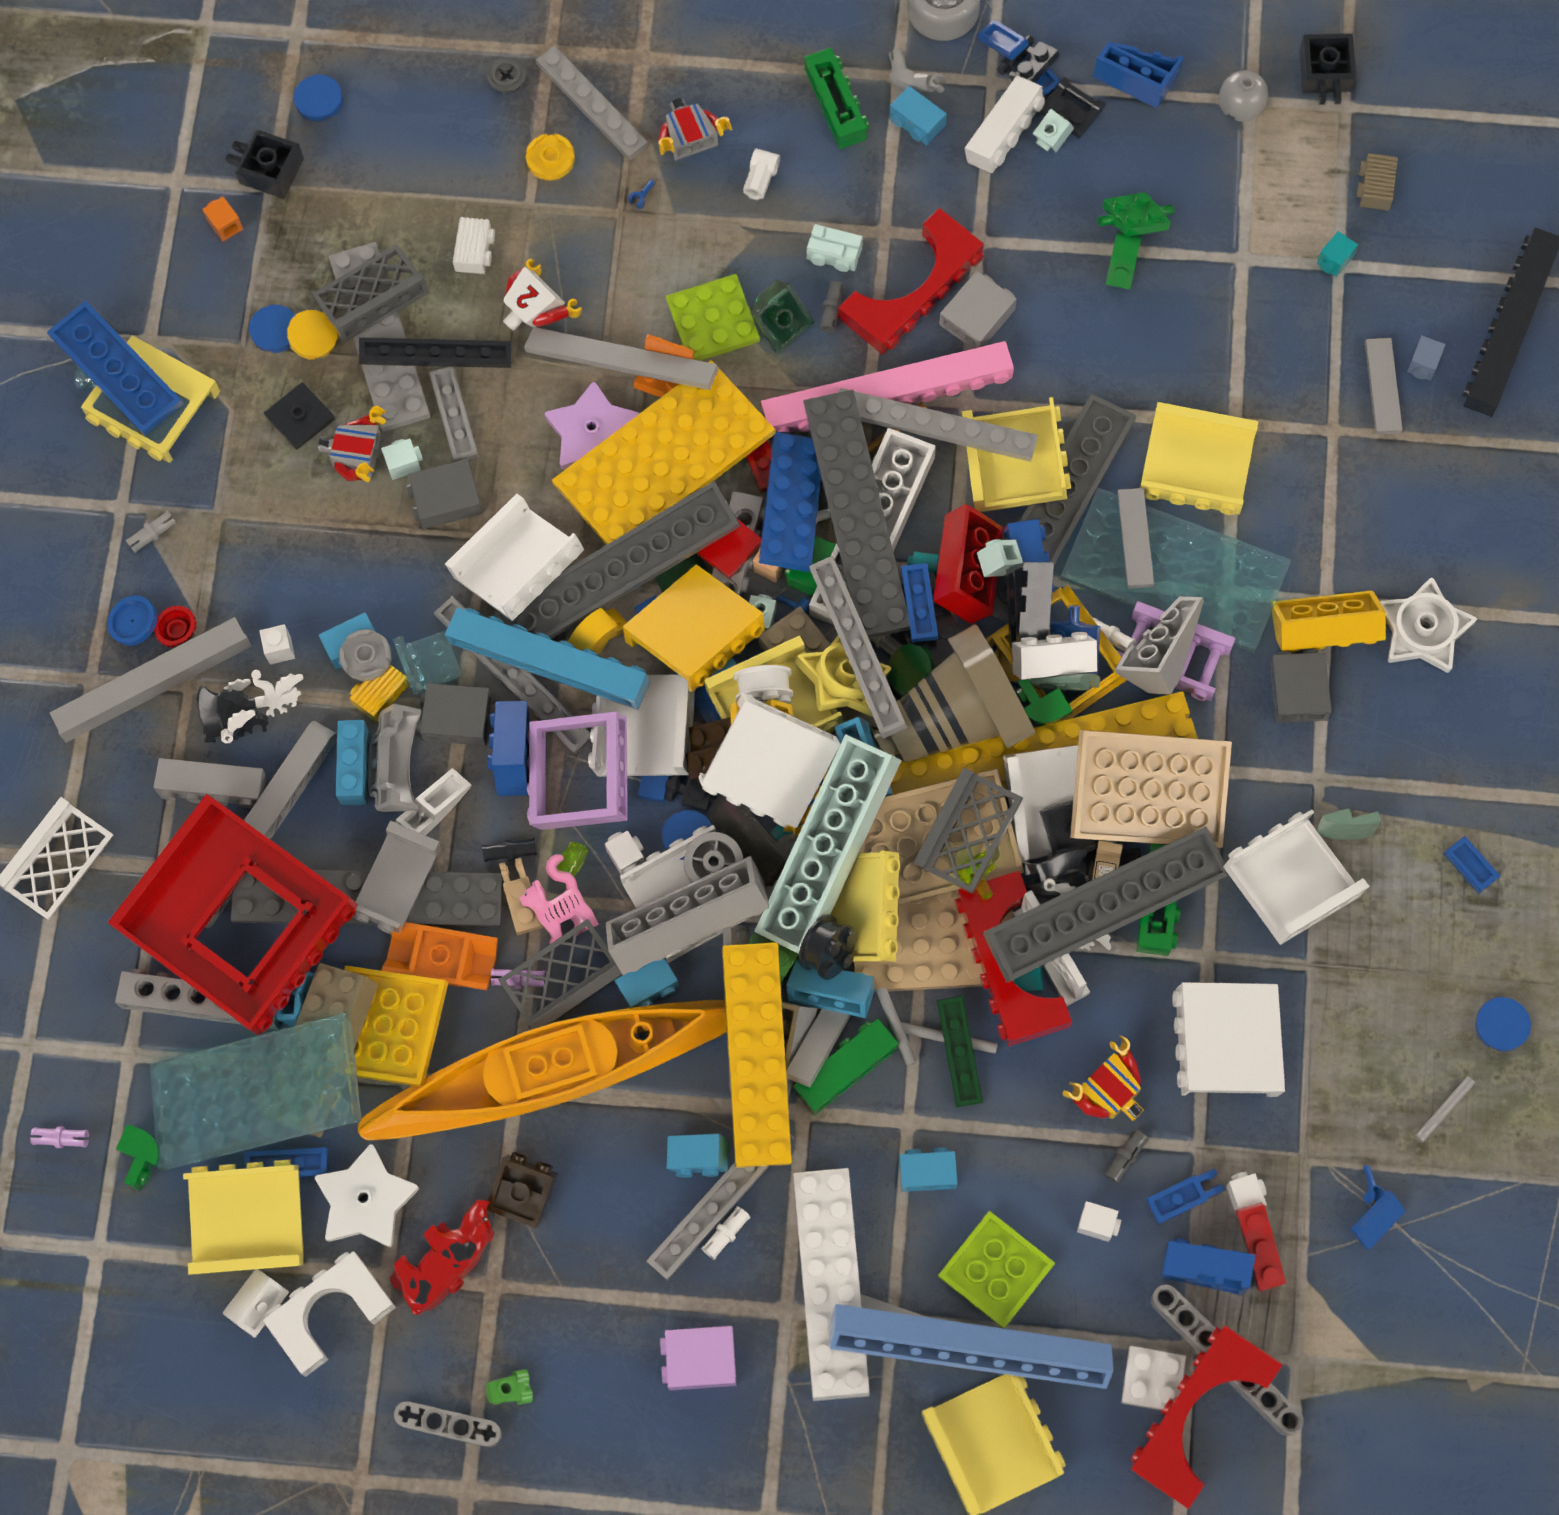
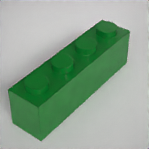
(848, 1065)

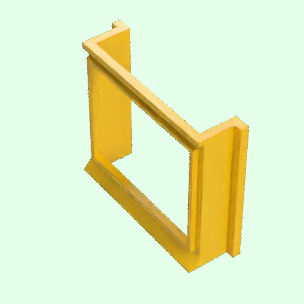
(1106, 650)

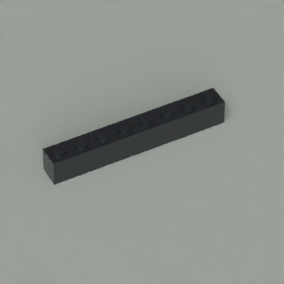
(1513, 322)

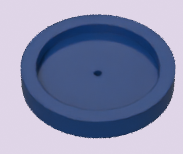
(132, 620)

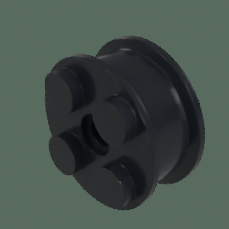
(827, 947)

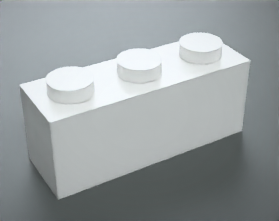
(1054, 656)

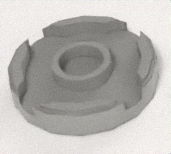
(365, 655)

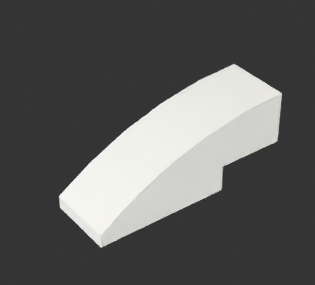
(435, 803)

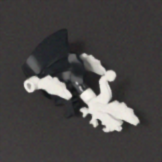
(229, 714)
(1058, 875)

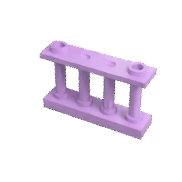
(1216, 642)

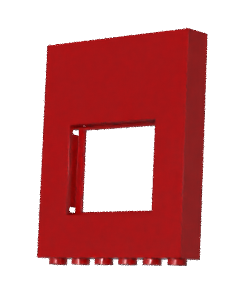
(193, 882)

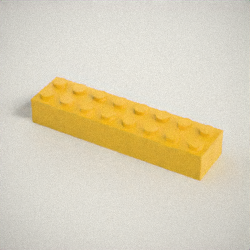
(756, 1055)

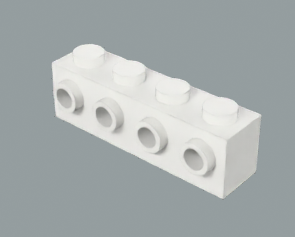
(1004, 124)

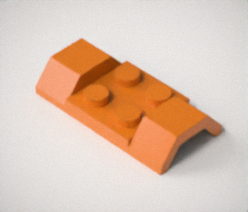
(443, 954)

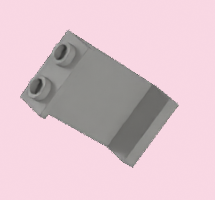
(396, 878)

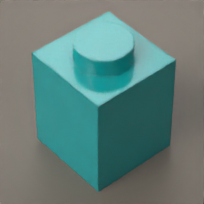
(1337, 254)

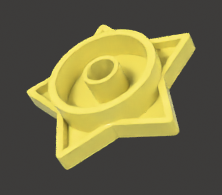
(834, 678)

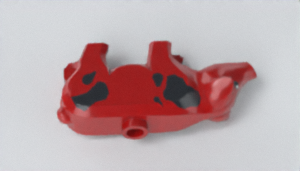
(447, 1263)

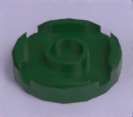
(909, 666)

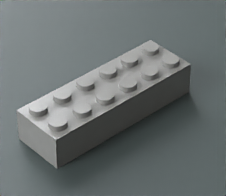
(686, 915)

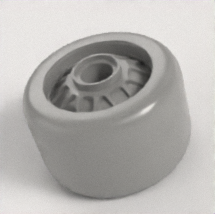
(943, 18)

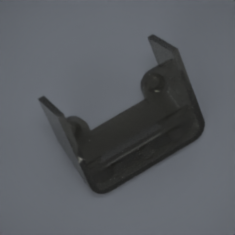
(752, 838)

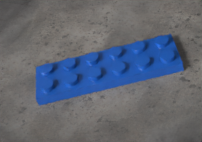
(115, 368)
(790, 503)

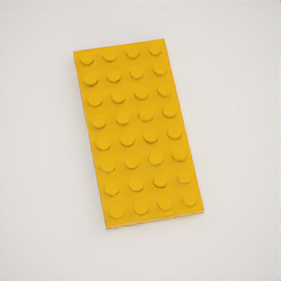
(663, 456)

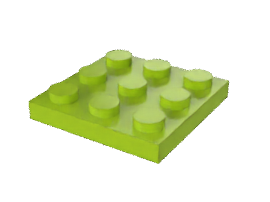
(713, 318)
(996, 1270)

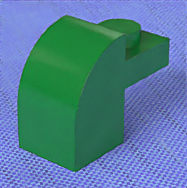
(1123, 260)
(1045, 710)
(145, 1152)

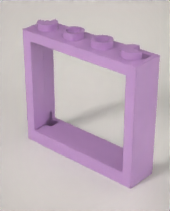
(616, 771)

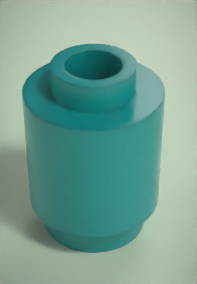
(920, 557)

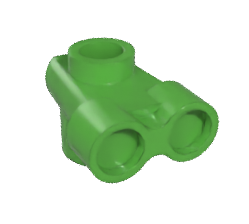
(515, 1389)

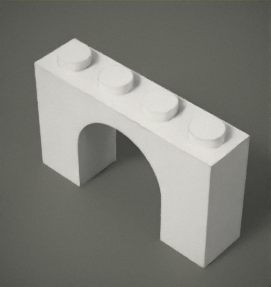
(290, 1320)

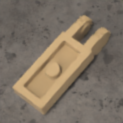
(523, 917)

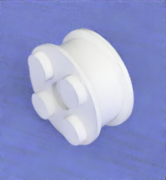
(765, 683)

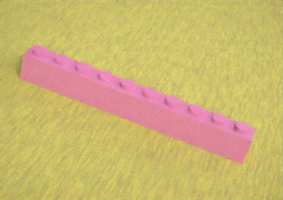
(904, 384)

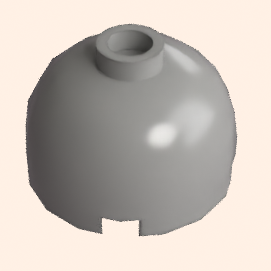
(1243, 95)

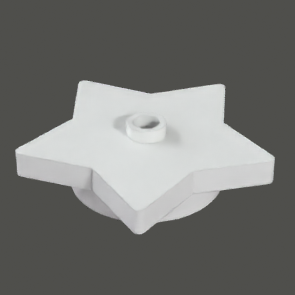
(1430, 610)
(378, 1214)

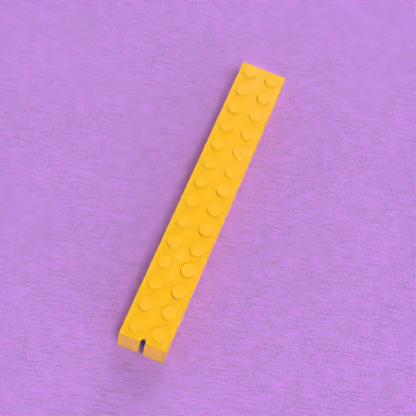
(1154, 717)

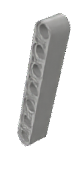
(1191, 1335)

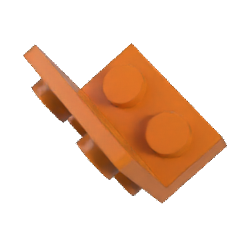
(657, 344)

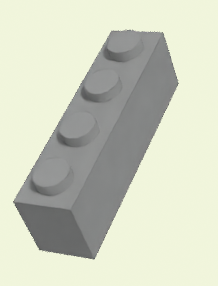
(220, 781)

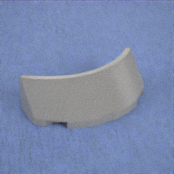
(390, 759)

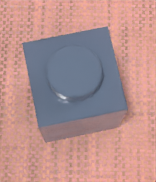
(1426, 358)

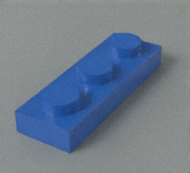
(919, 602)
(310, 1160)

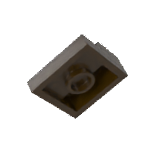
(705, 744)
(521, 1189)

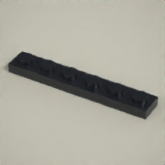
(434, 352)

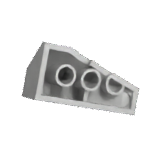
(1162, 654)

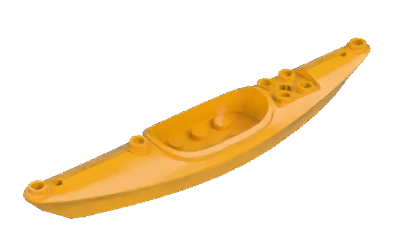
(546, 1068)

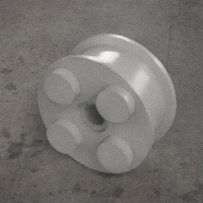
(706, 847)

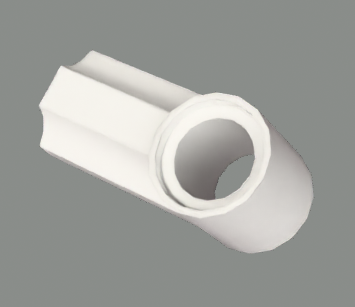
(762, 168)

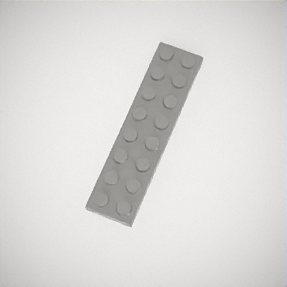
(390, 386)

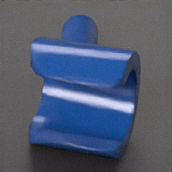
(641, 195)
(803, 603)
(1374, 1191)

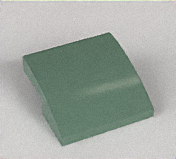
(1078, 681)
(1343, 827)

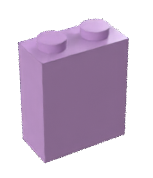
(698, 1358)

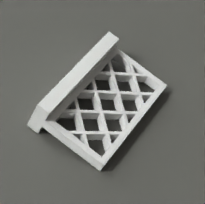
(38, 842)
(1062, 970)

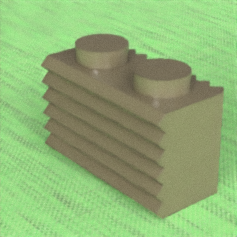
(1378, 181)

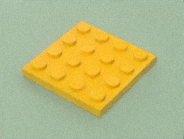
(399, 1027)

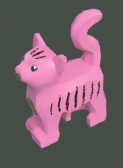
(563, 907)

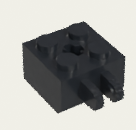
(1327, 65)
(267, 163)

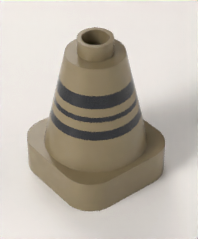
(959, 704)

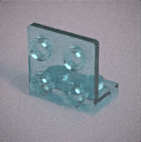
(428, 661)

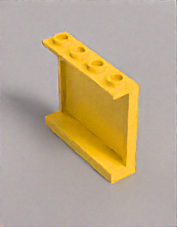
(695, 626)

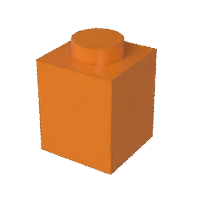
(222, 218)

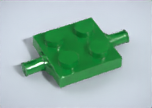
(1135, 214)

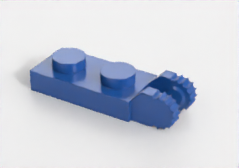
(1182, 1197)

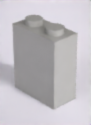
(978, 310)

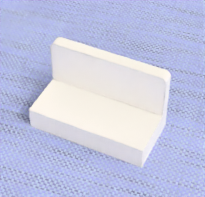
(254, 1301)

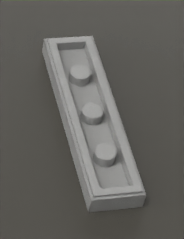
(1383, 386)
(453, 414)
(1135, 538)
(816, 1046)

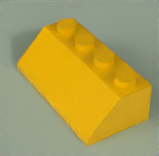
(1329, 621)

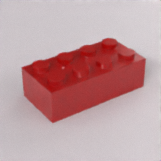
(960, 578)

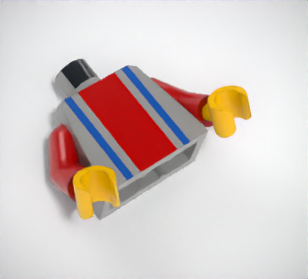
(690, 130)
(355, 446)

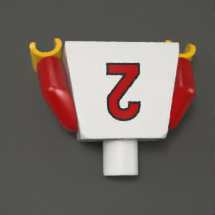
(534, 300)

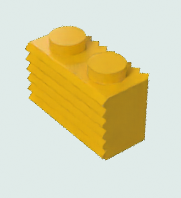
(380, 693)

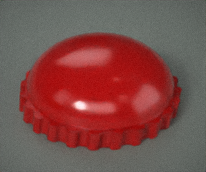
(175, 626)

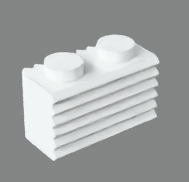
(472, 245)

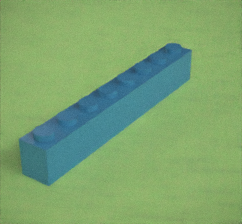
(548, 658)

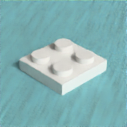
(1152, 1377)

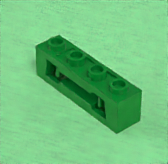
(823, 65)
(1157, 942)

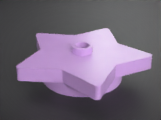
(576, 421)

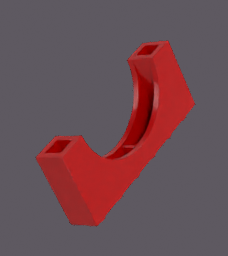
(885, 321)
(1019, 1013)
(1163, 1458)

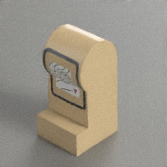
(1107, 858)

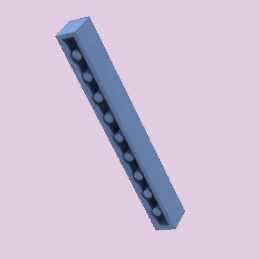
(970, 1346)

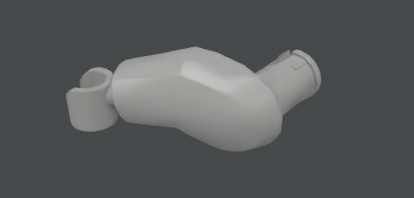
(903, 77)

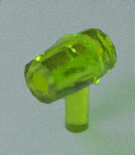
(574, 858)
(967, 875)

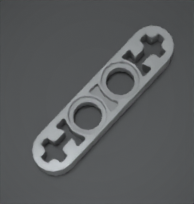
(448, 1421)

